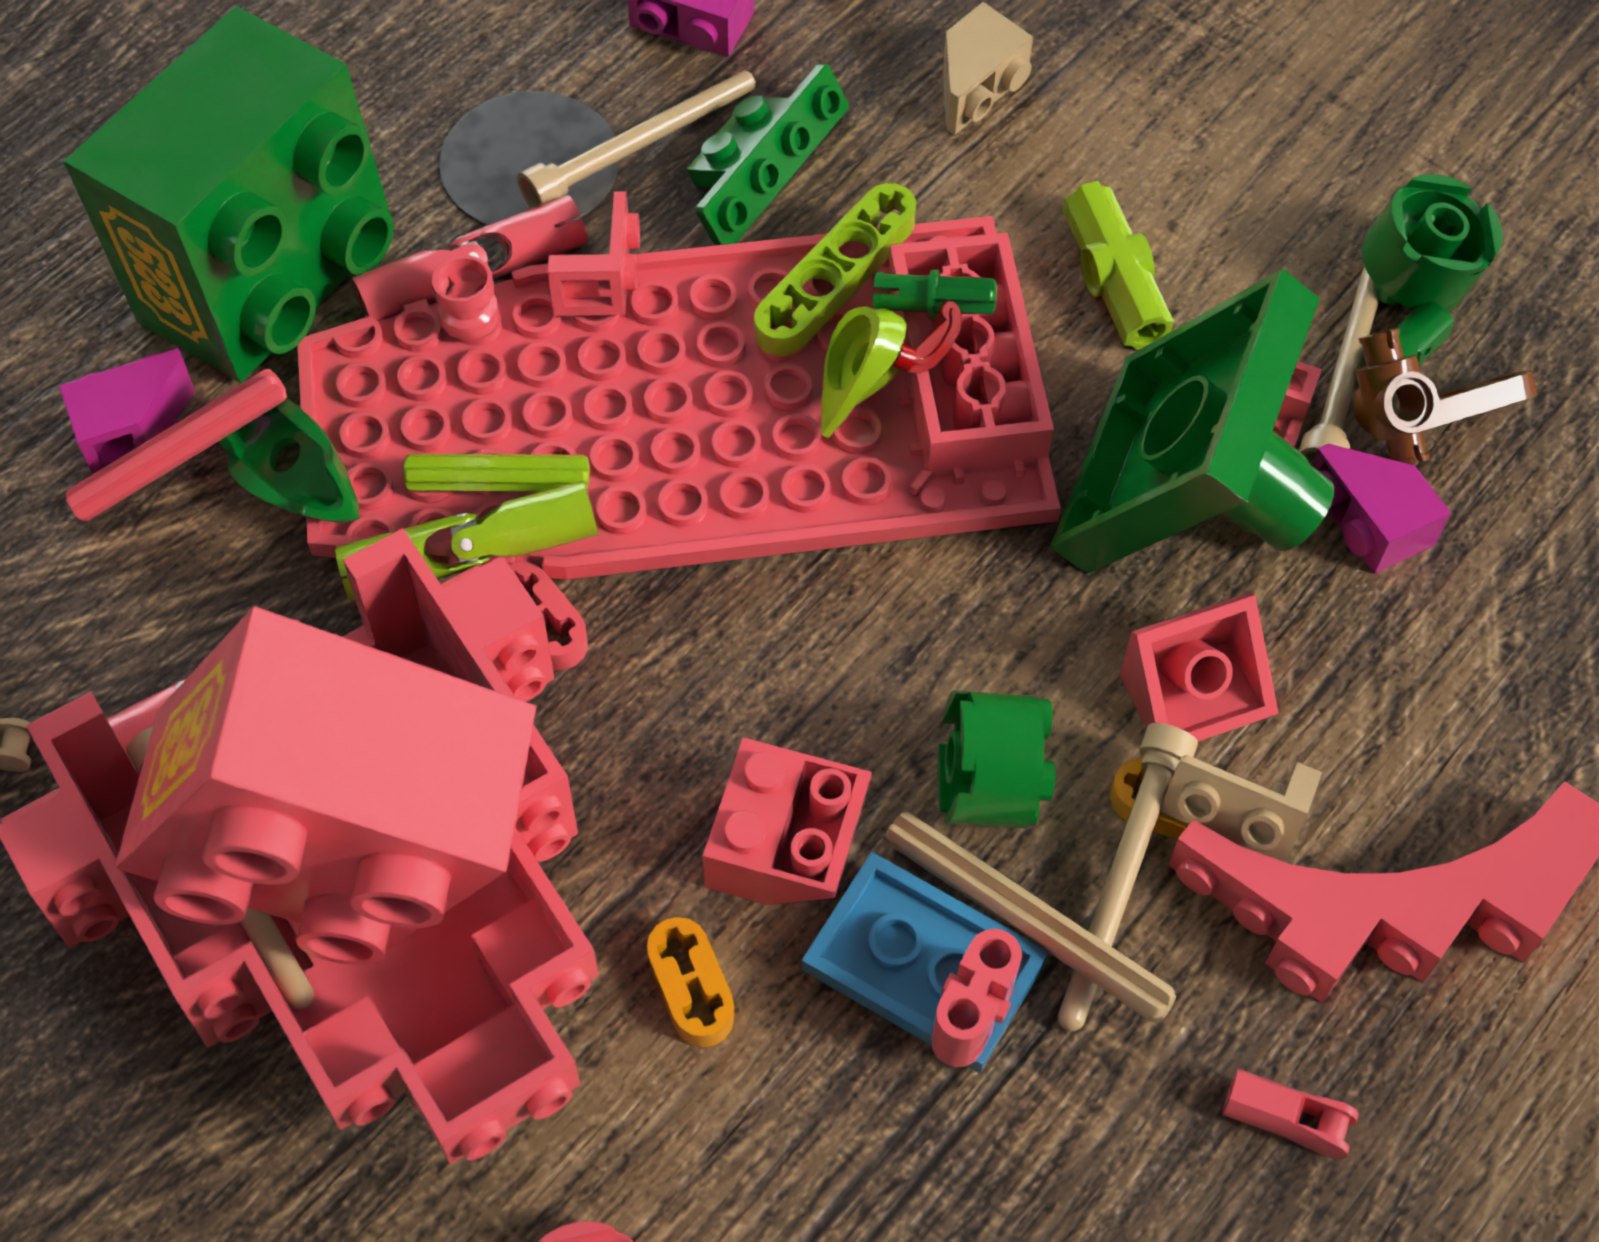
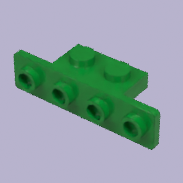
(761, 152)

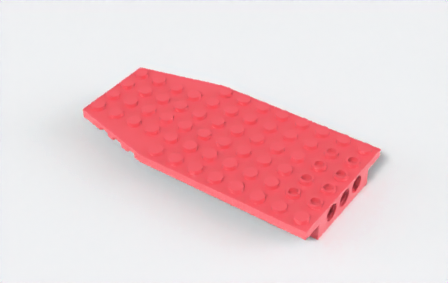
(686, 422)

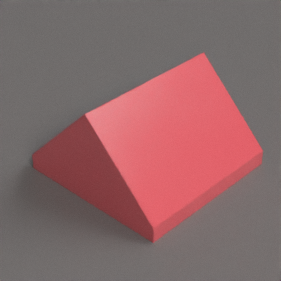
(1202, 669)

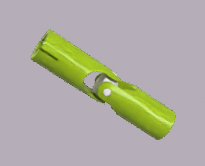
(509, 530)

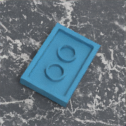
(897, 945)

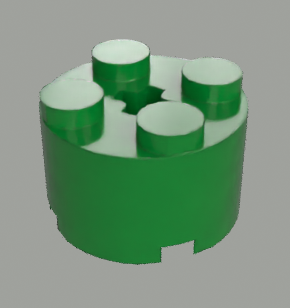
(1430, 243)
(995, 759)

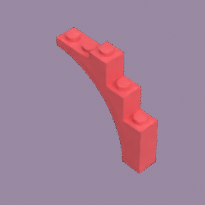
(1409, 917)

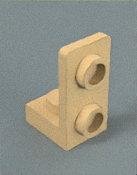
(1241, 809)

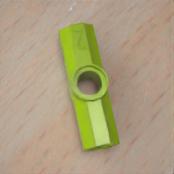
(1117, 265)

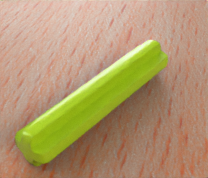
(493, 472)

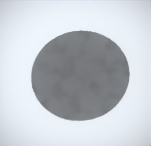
(512, 135)

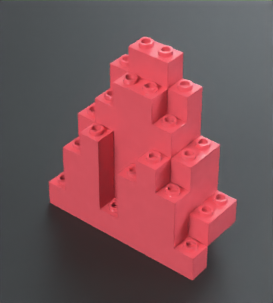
(448, 1008)

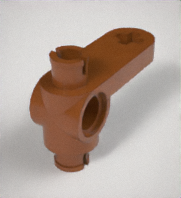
(1419, 401)

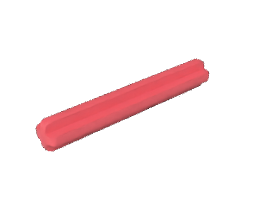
(176, 445)

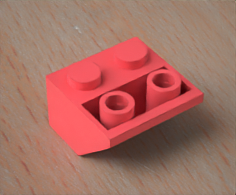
(783, 825)

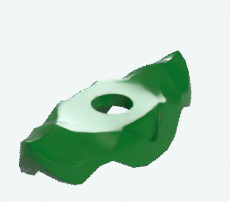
(313, 486)

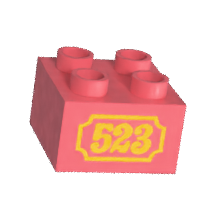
(325, 789)

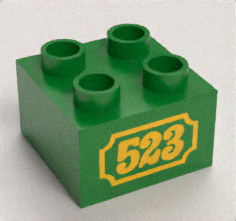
(236, 193)

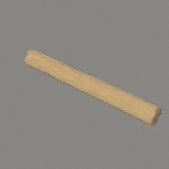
(1032, 917)

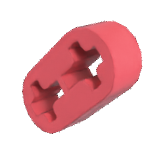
(557, 612)

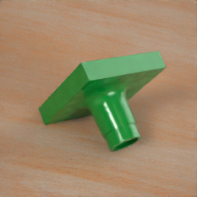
(1197, 436)

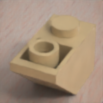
(981, 63)

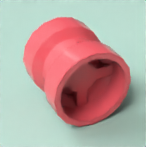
(465, 297)

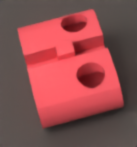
(976, 997)

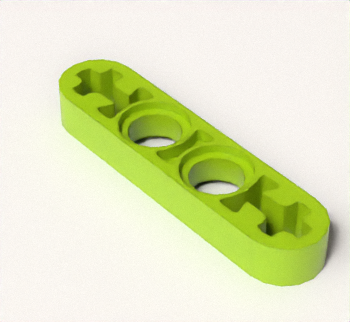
(841, 271)

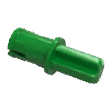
(929, 291)

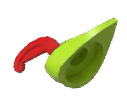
(871, 351)

